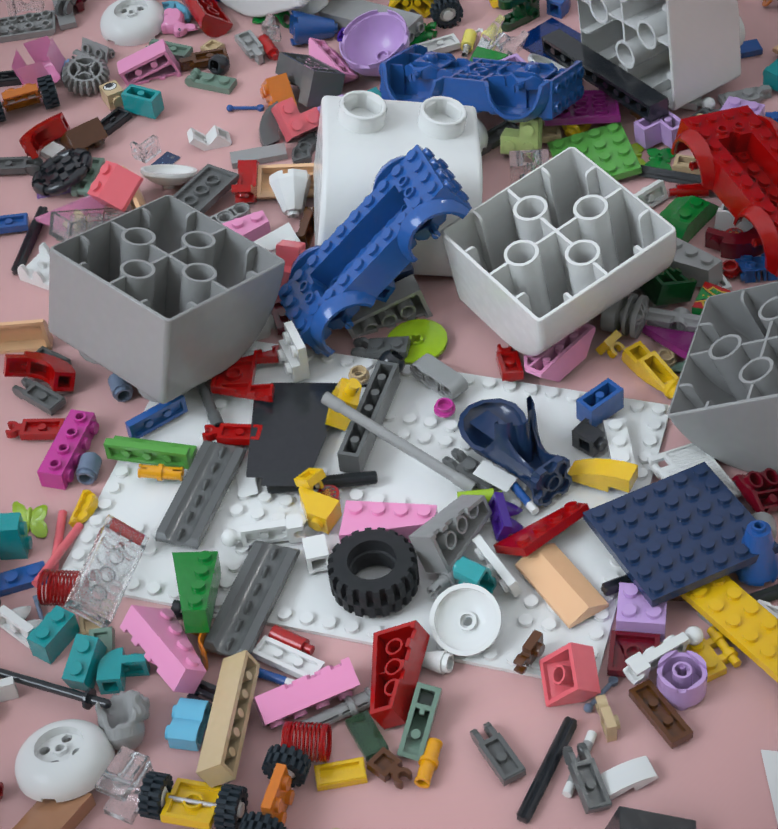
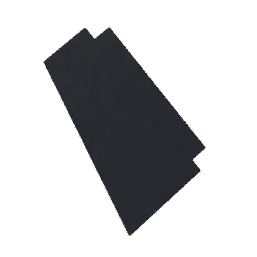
(290, 432)

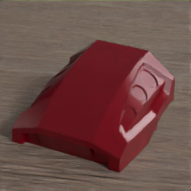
(759, 489)

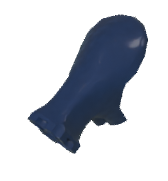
(509, 439)

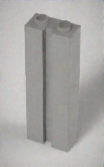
(347, 10)

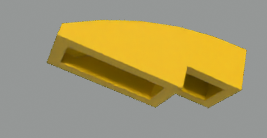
(648, 366)
(604, 474)

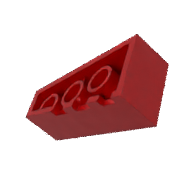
(395, 671)

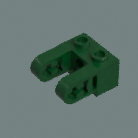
(523, 13)

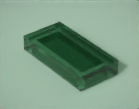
(366, 734)

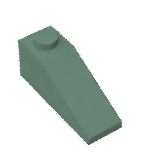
(419, 721)

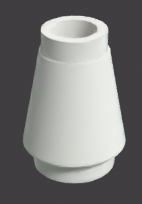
(438, 661)

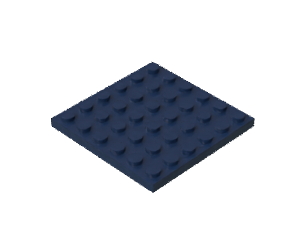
(675, 533)

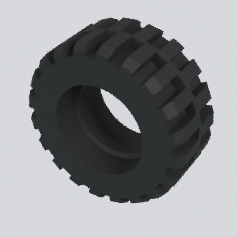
(377, 595)

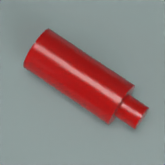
(269, 47)
(692, 189)
(291, 639)

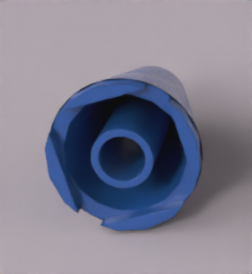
(307, 26)
(759, 540)

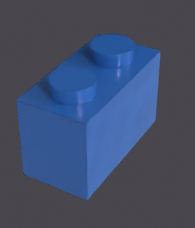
(600, 402)

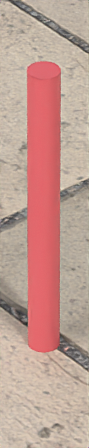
(59, 533)
(60, 551)

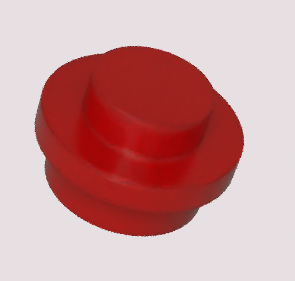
(730, 269)

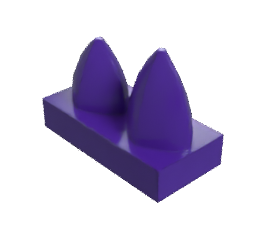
(501, 514)

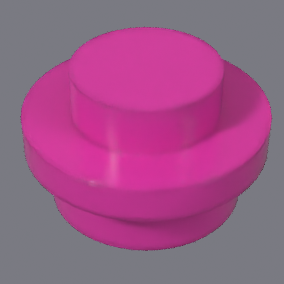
(444, 408)

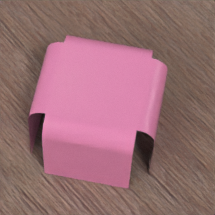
(47, 61)

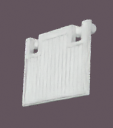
(684, 458)

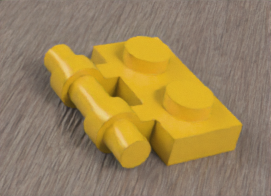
(714, 662)

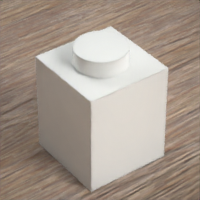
(316, 553)

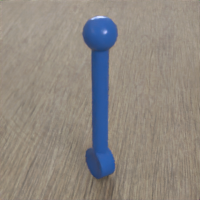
(260, 107)

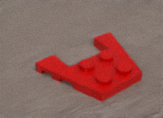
(240, 377)

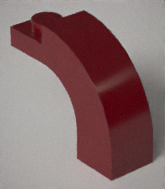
(733, 244)

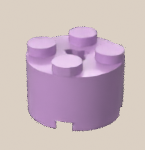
(682, 678)

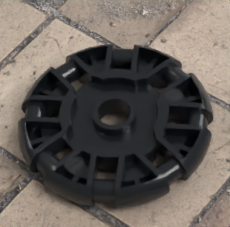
(62, 171)

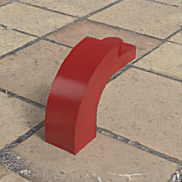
(43, 133)
(246, 187)
(51, 369)

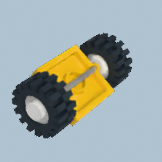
(191, 802)

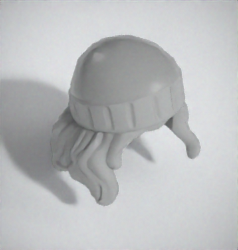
(124, 719)

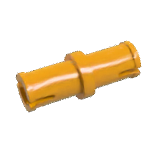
(160, 472)
(428, 763)

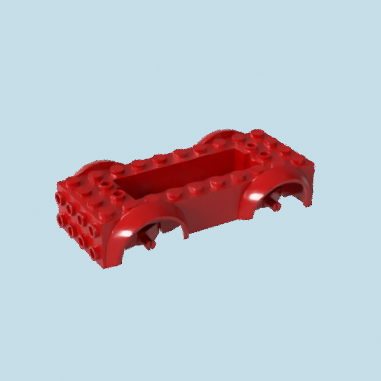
(729, 152)

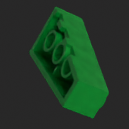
(198, 585)

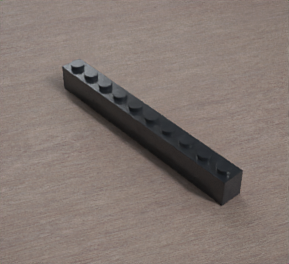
(607, 76)

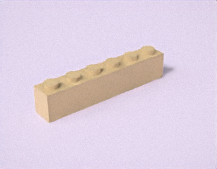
(228, 719)

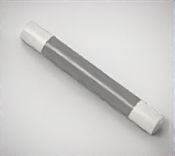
(569, 786)

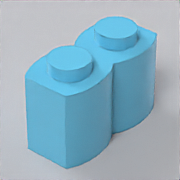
(188, 724)

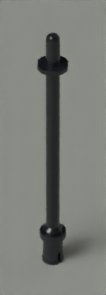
(87, 698)

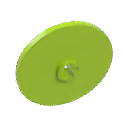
(425, 338)

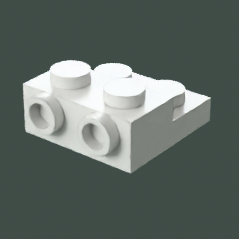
(293, 353)

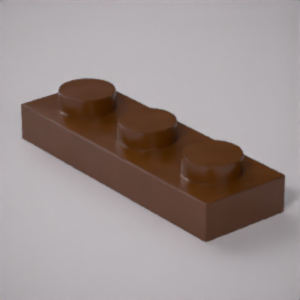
(660, 714)

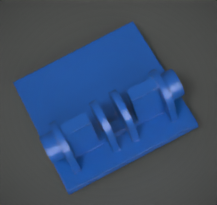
(750, 264)

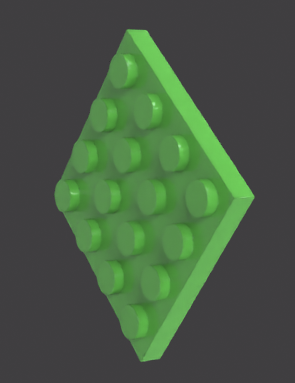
(606, 147)

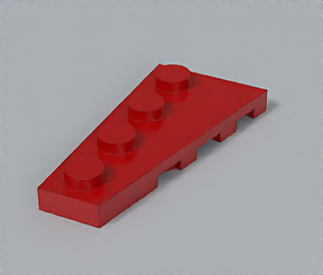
(540, 532)

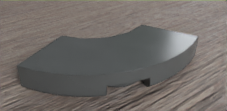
(268, 128)
(305, 148)

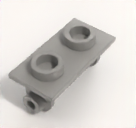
(97, 49)

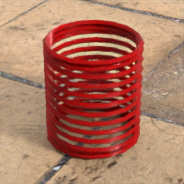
(56, 589)
(287, 738)

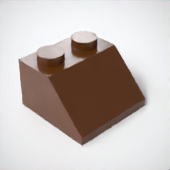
(85, 135)

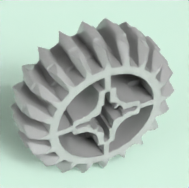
(85, 74)

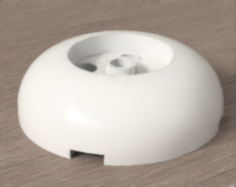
(132, 22)
(63, 760)

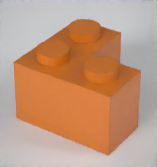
(276, 89)

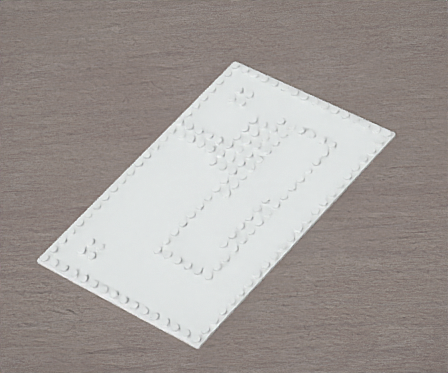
(307, 598)

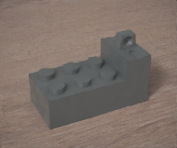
(312, 76)

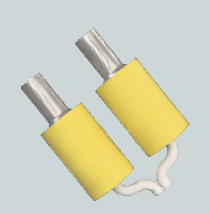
(468, 40)

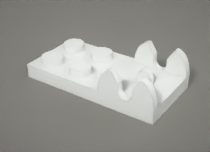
(38, 269)

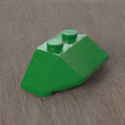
(689, 215)

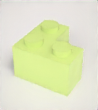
(525, 138)

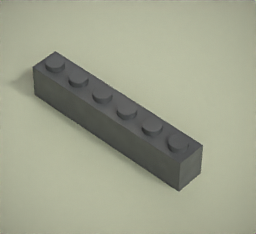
(375, 405)

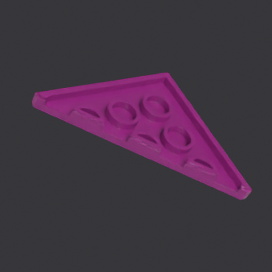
(674, 340)

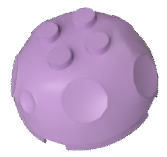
(372, 40)

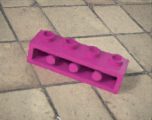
(65, 452)

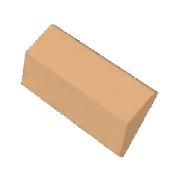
(561, 585)

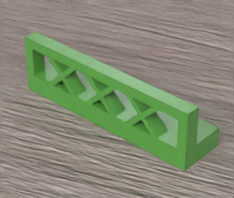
(149, 451)

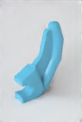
(175, 4)

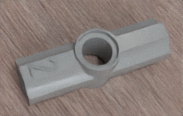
(677, 319)

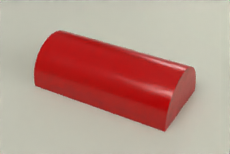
(209, 16)

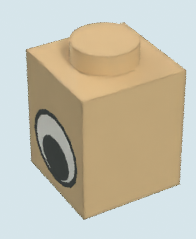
(111, 94)

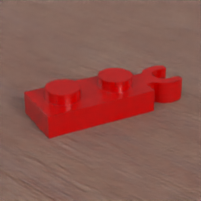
(509, 364)
(35, 429)
(231, 433)

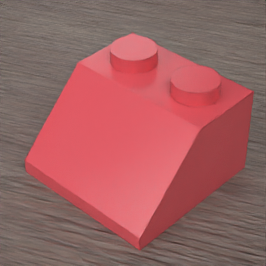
(115, 186)
(569, 675)

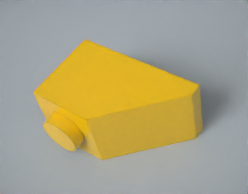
(320, 510)

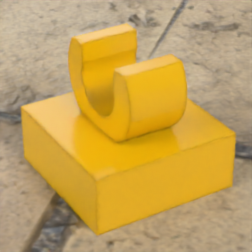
(611, 343)
(310, 477)

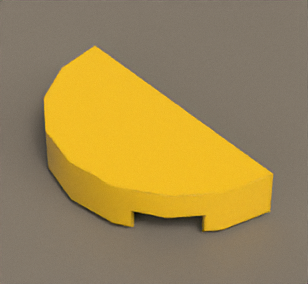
(85, 508)

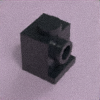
(588, 438)

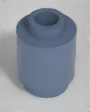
(120, 389)
(88, 468)

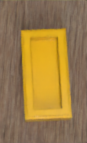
(340, 774)

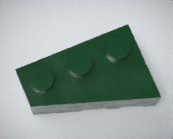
(669, 287)

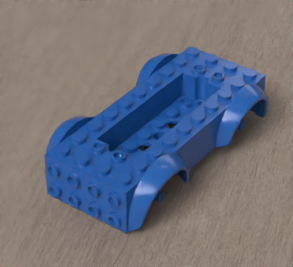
(500, 87)
(371, 245)

